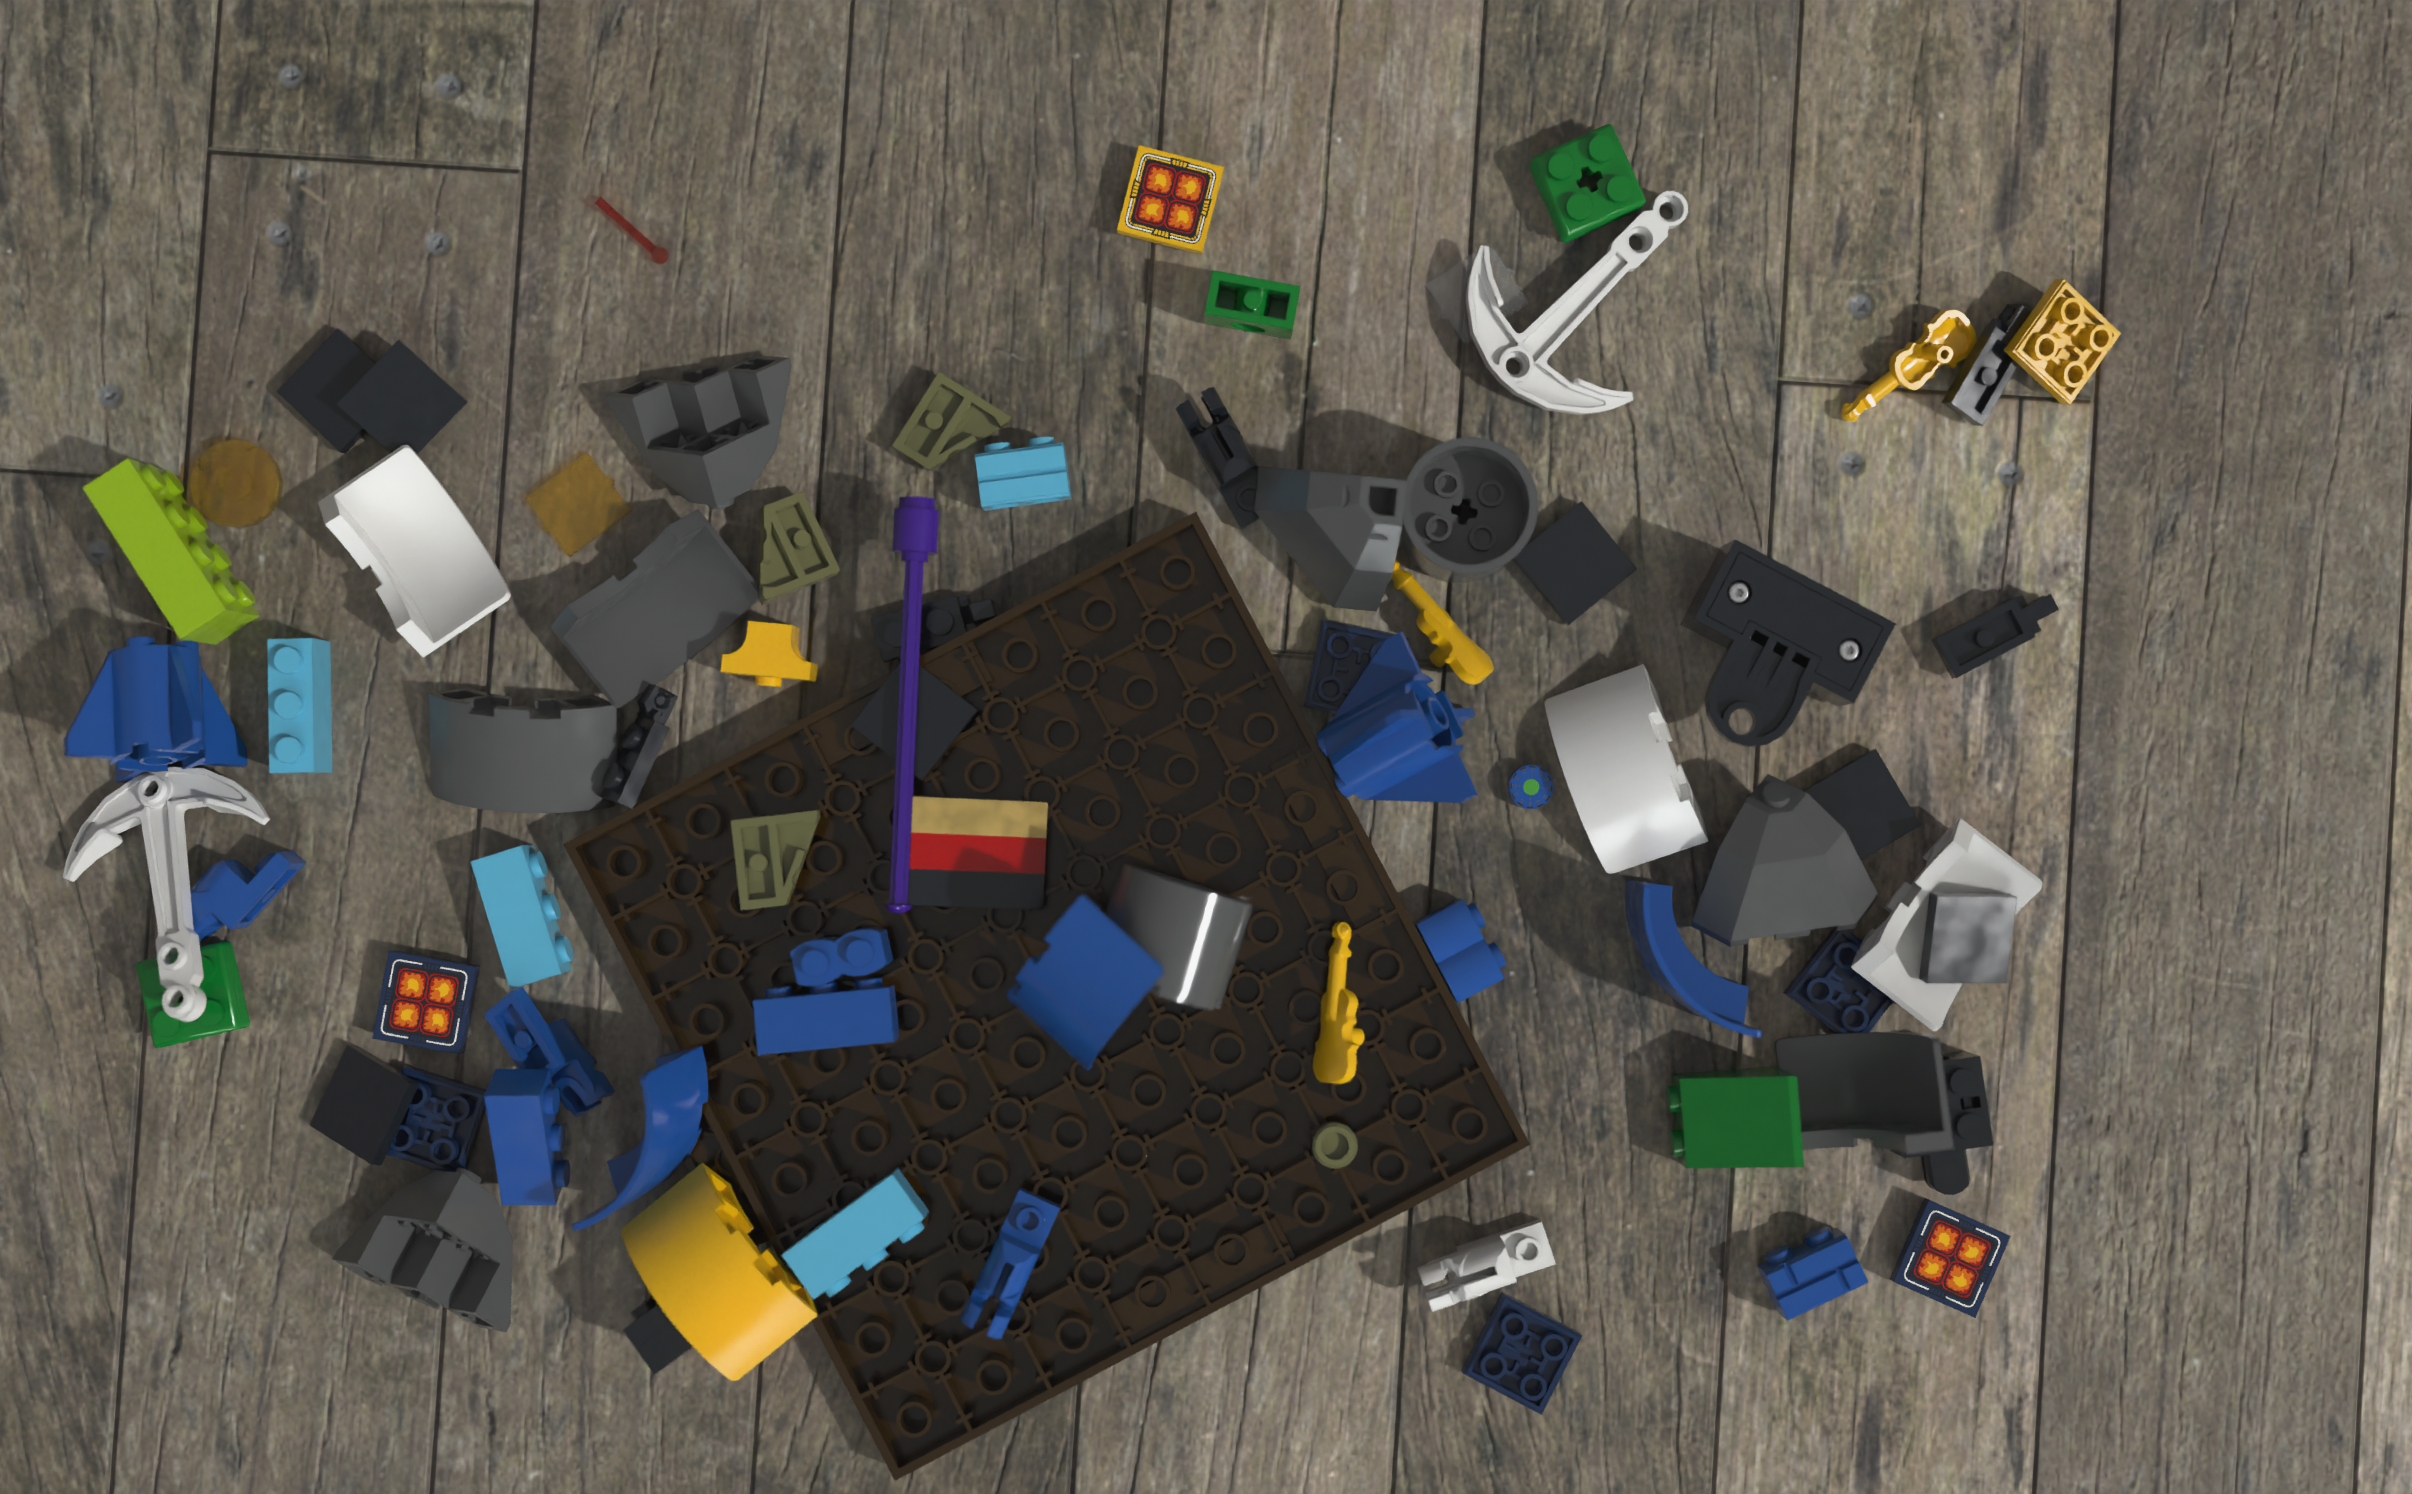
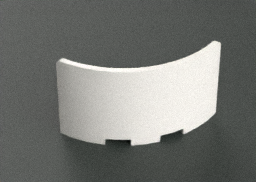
(419, 548)
(1623, 770)
(1893, 951)

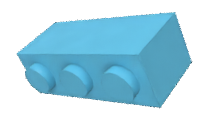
(299, 705)
(522, 915)
(857, 1235)

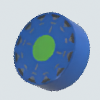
(1530, 787)

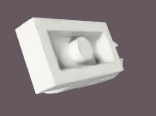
(1487, 1264)

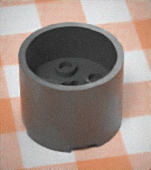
(1496, 493)
(1184, 929)

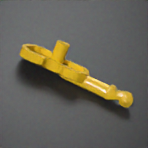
(1944, 341)
(1453, 646)
(1338, 1040)

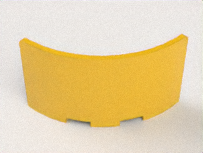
(713, 1276)

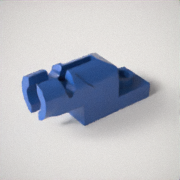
(235, 896)
(549, 1046)
(1012, 1259)

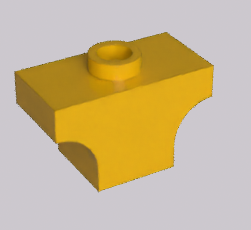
(770, 656)

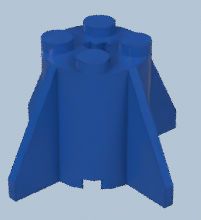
(152, 711)
(1397, 735)

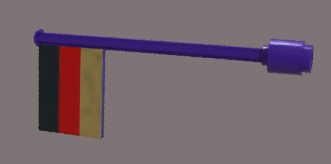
(951, 847)

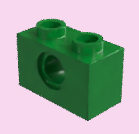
(1251, 304)

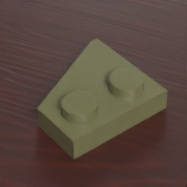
(947, 423)
(791, 549)
(771, 856)

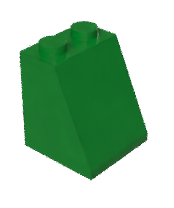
(1736, 1118)

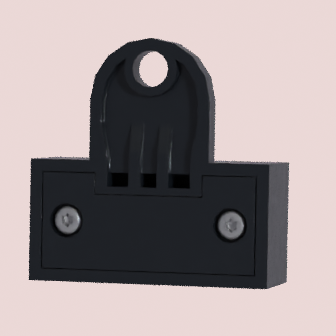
(1779, 641)

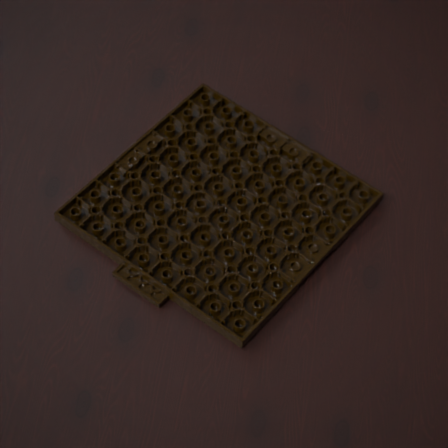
(1188, 1143)

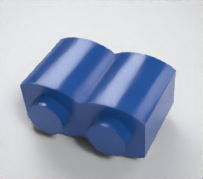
(1460, 950)
(832, 957)

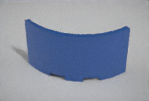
(1674, 966)
(1084, 981)
(673, 1114)

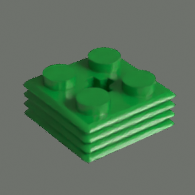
(1576, 209)
(223, 991)

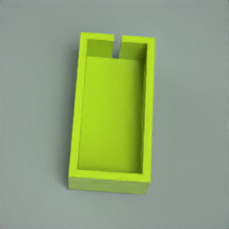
(172, 551)

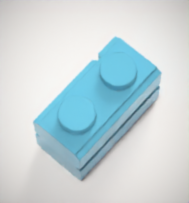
(1022, 474)

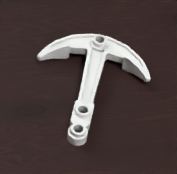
(1532, 348)
(167, 862)

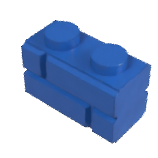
(1811, 1272)

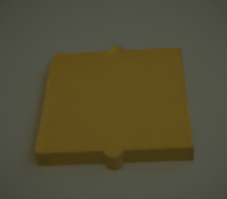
(578, 504)

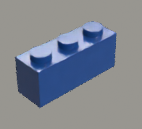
(826, 1017)
(526, 1136)

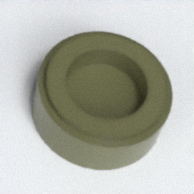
(1334, 1144)

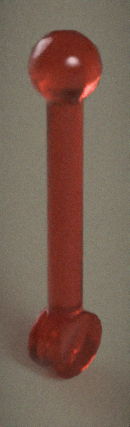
(658, 254)

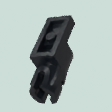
(1224, 455)

